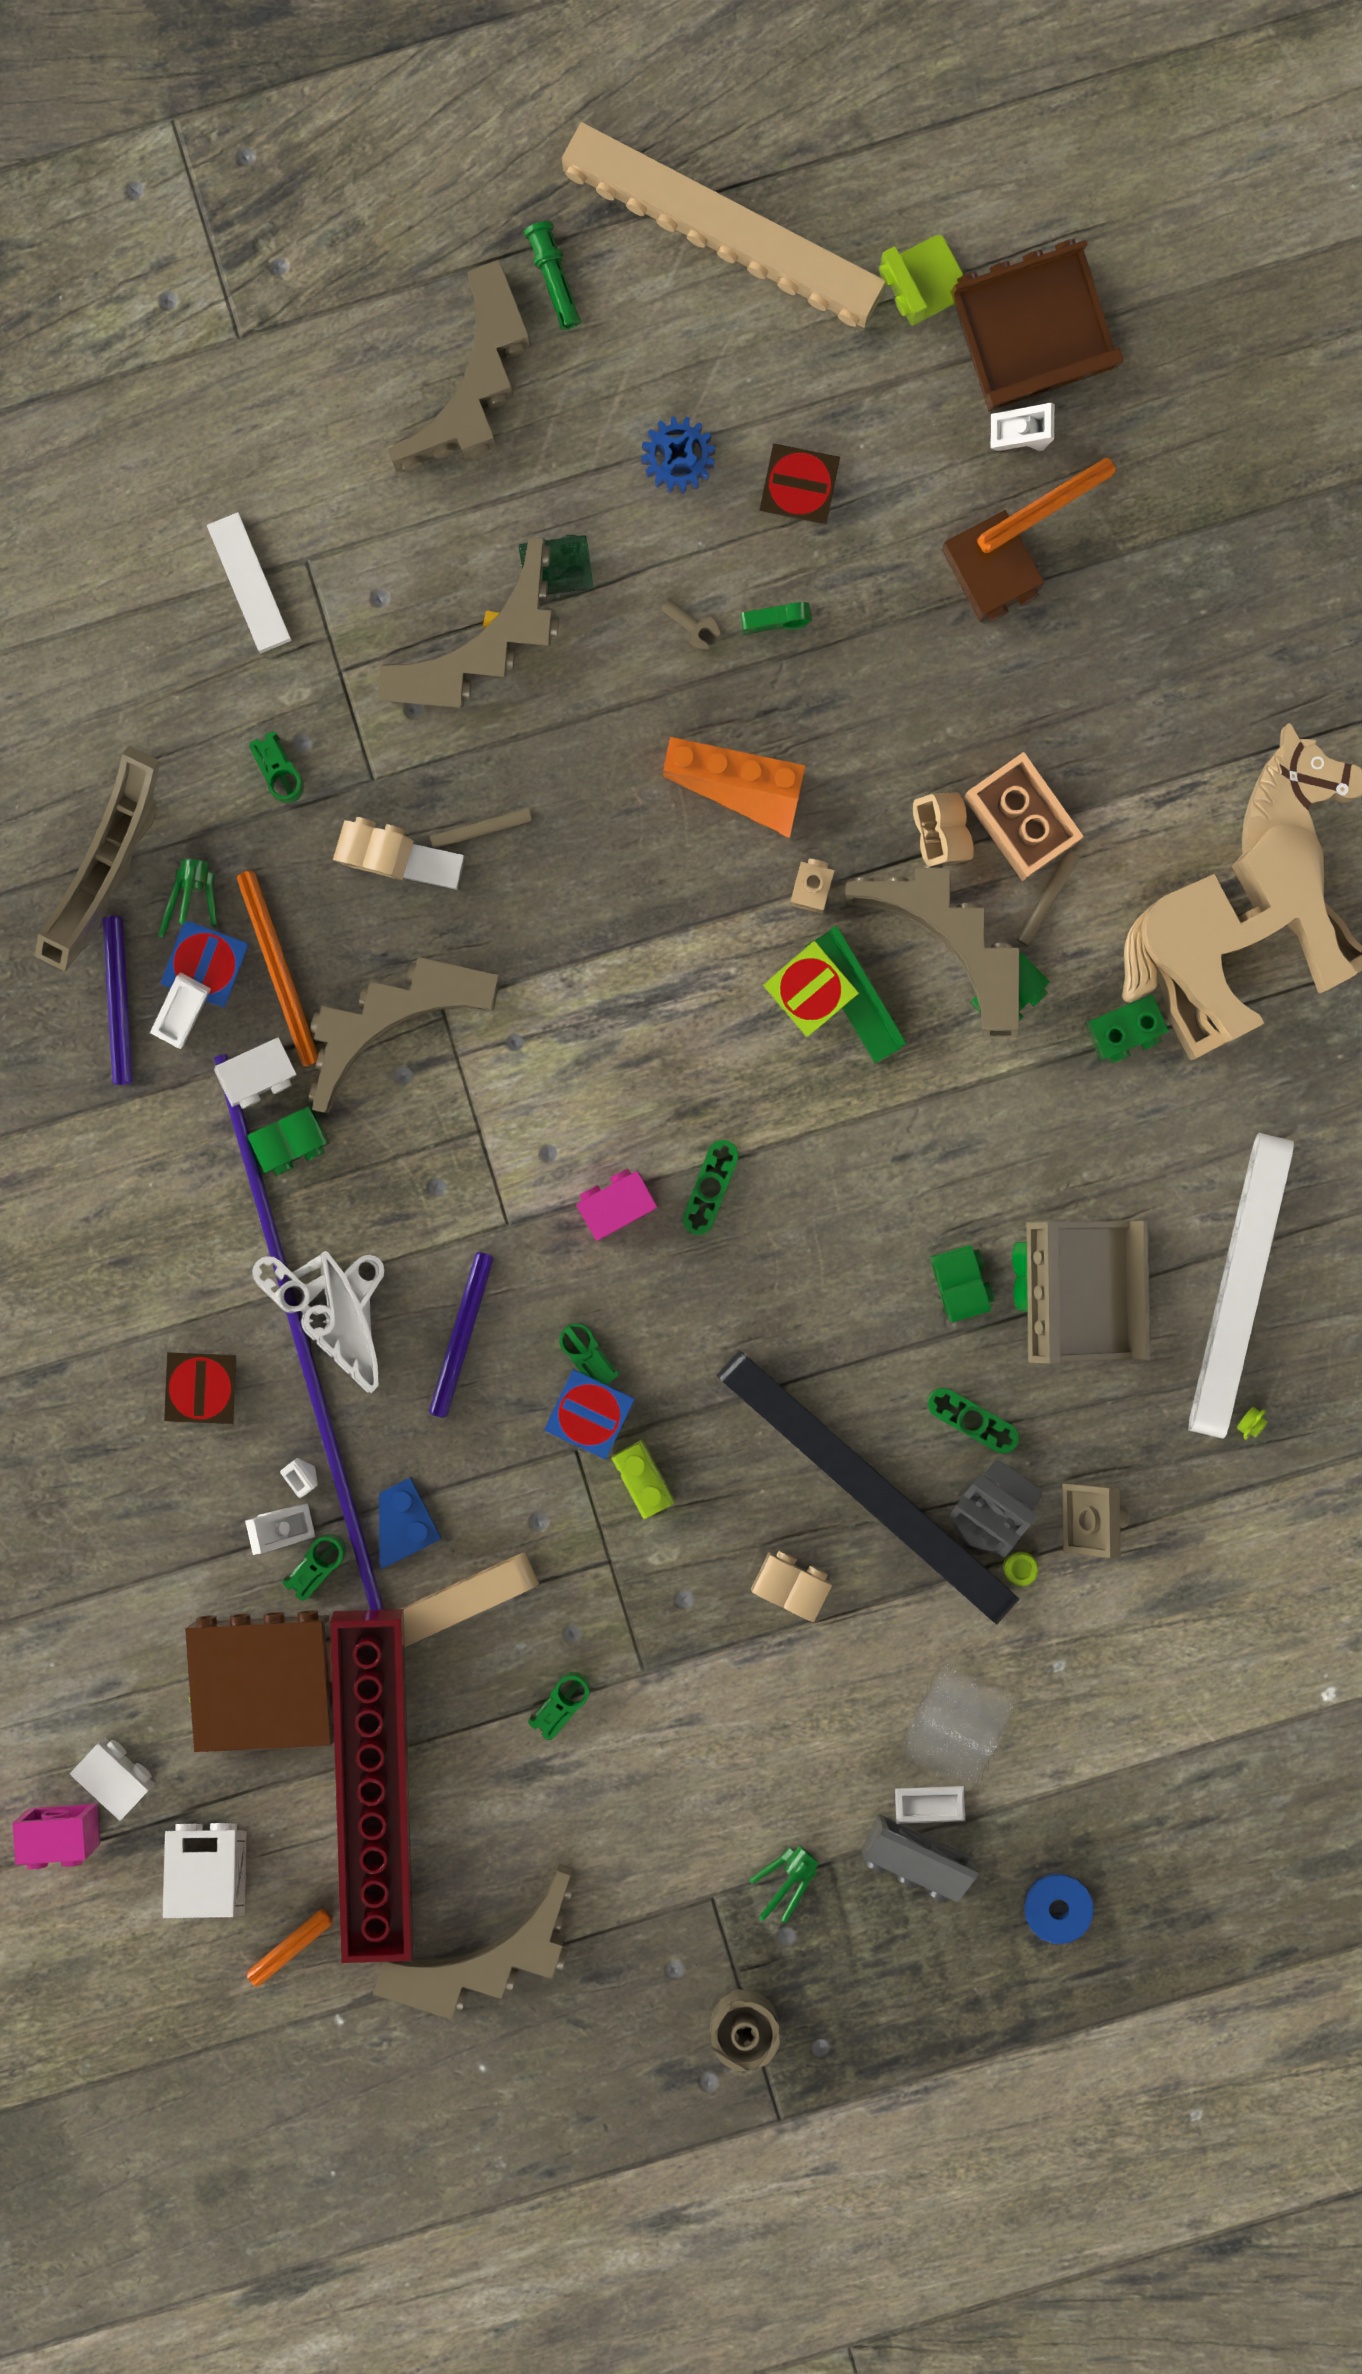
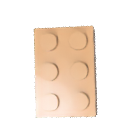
(1023, 816)

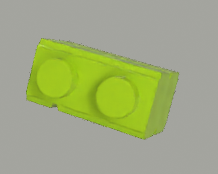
(643, 1479)

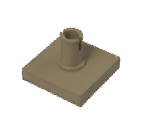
(1092, 1519)

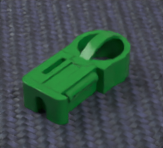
(788, 617)
(275, 764)
(590, 1360)
(312, 1569)
(557, 1708)

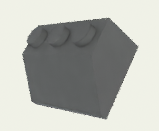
(918, 1860)

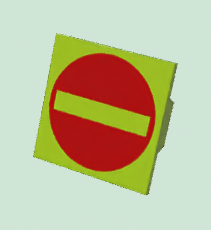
(810, 988)

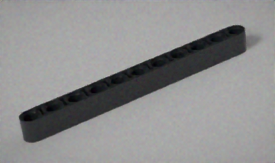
(868, 1487)

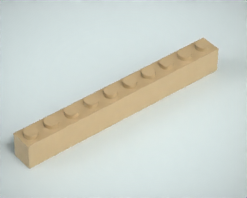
(722, 225)

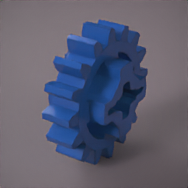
(666, 445)

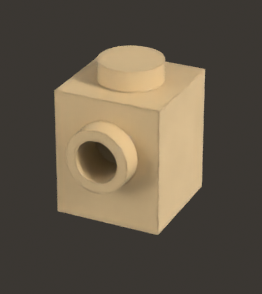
(812, 886)

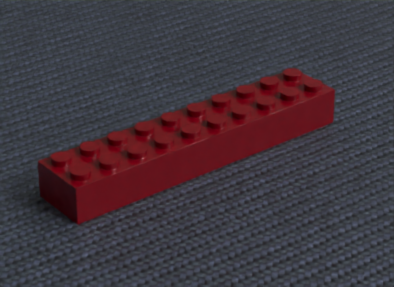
(372, 1785)

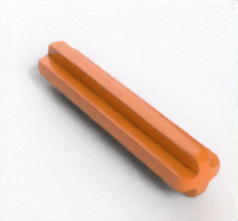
(289, 1947)

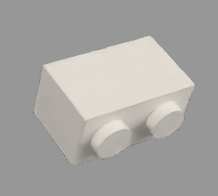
(255, 1073)
(113, 1777)

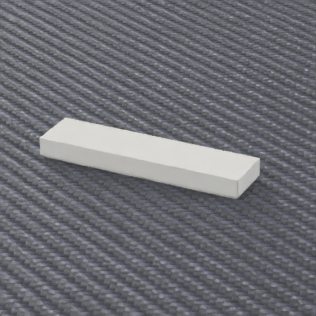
(249, 582)

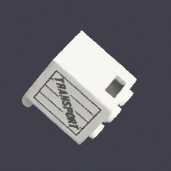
(204, 1881)

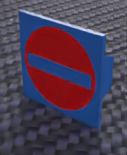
(208, 959)
(589, 1414)

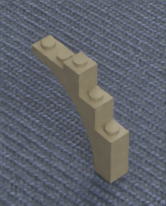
(485, 382)
(520, 621)
(106, 863)
(927, 903)
(348, 1034)
(531, 1946)

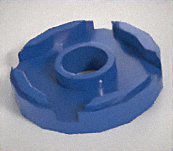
(1068, 1926)

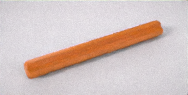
(1046, 505)

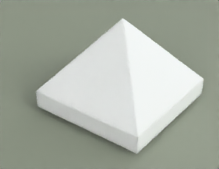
(300, 1477)

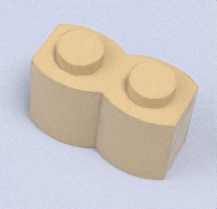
(943, 829)
(373, 848)
(792, 1586)

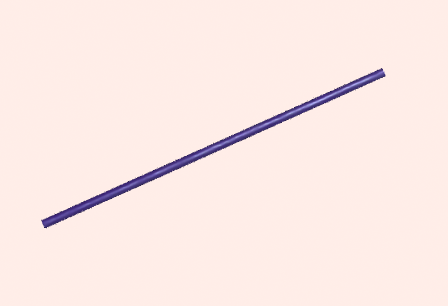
(305, 1357)

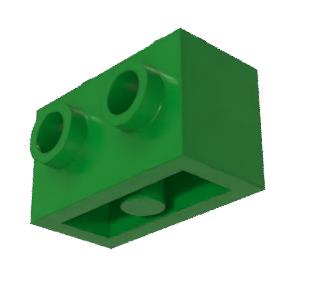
(1126, 1028)

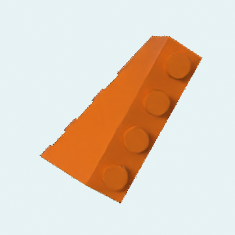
(739, 781)

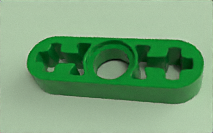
(727, 1166)
(999, 1425)

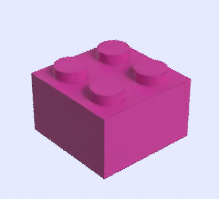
(616, 1204)
(56, 1835)

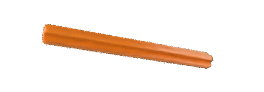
(278, 968)

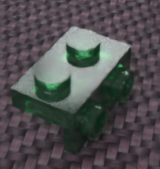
(568, 565)

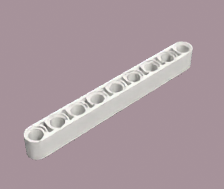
(1241, 1285)

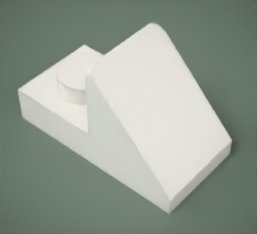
(1023, 427)
(280, 1528)

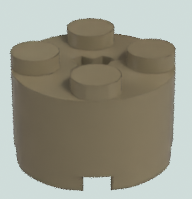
(752, 2048)

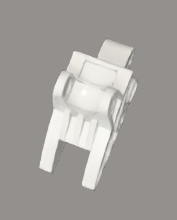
(347, 1310)

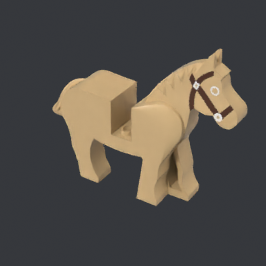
(1283, 875)

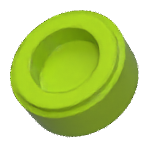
(1020, 1568)

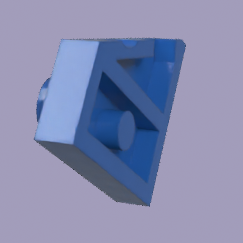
(403, 1523)

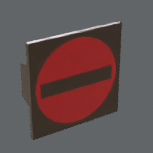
(799, 483)
(200, 1388)

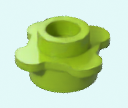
(1252, 1423)

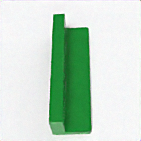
(866, 1009)

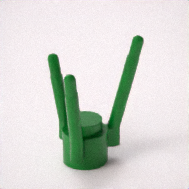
(190, 877)
(800, 1867)

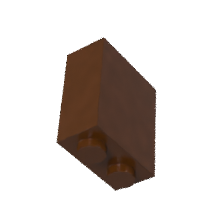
(993, 578)

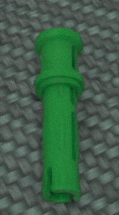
(549, 260)

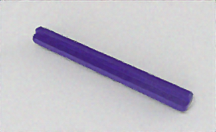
(117, 1000)
(461, 1334)

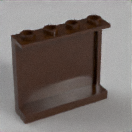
(1034, 324)
(259, 1682)

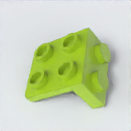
(921, 278)

